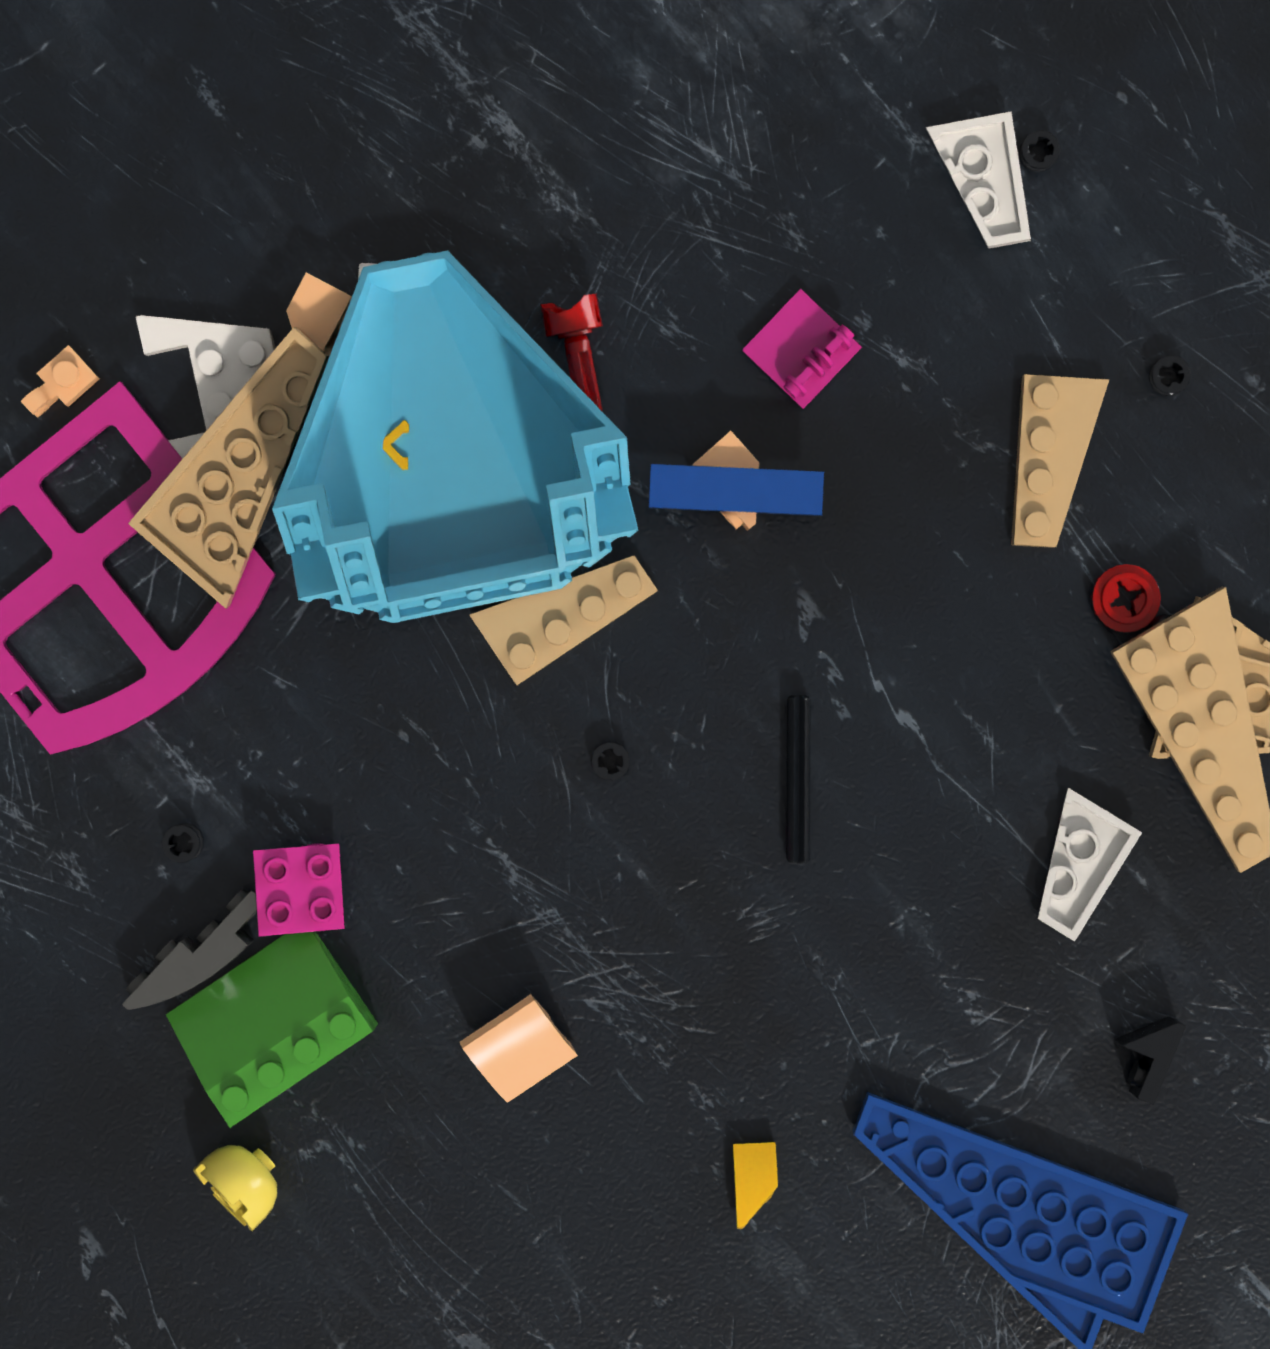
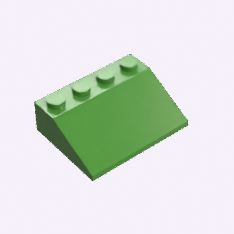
(270, 1023)

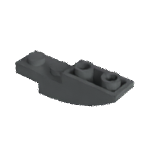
(188, 964)

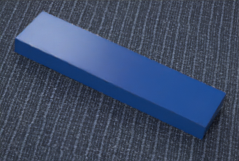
(736, 489)

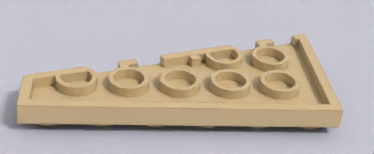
(222, 488)
(1198, 703)

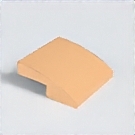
(518, 1048)

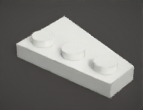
(987, 174)
(1083, 863)

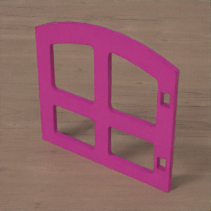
(81, 561)

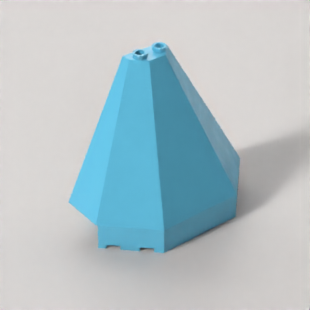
(504, 453)

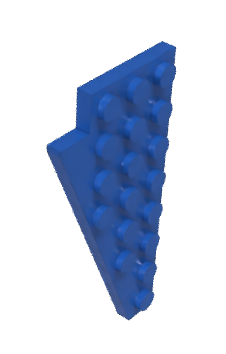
(1049, 1230)

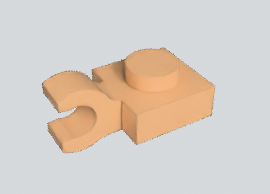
(64, 378)

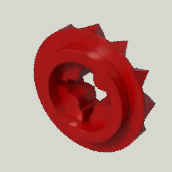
(1143, 606)

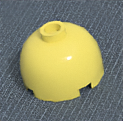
(240, 1182)

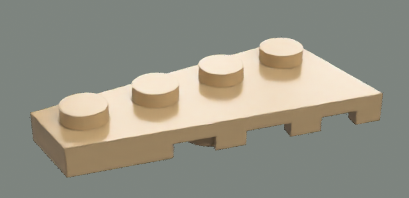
(1052, 443)
(545, 625)

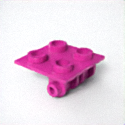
(802, 348)
(298, 889)

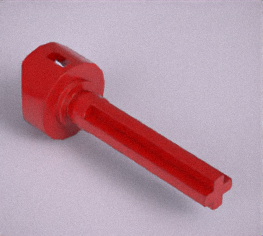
(574, 326)

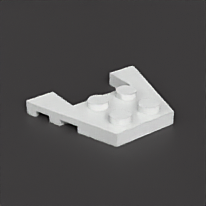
(220, 357)

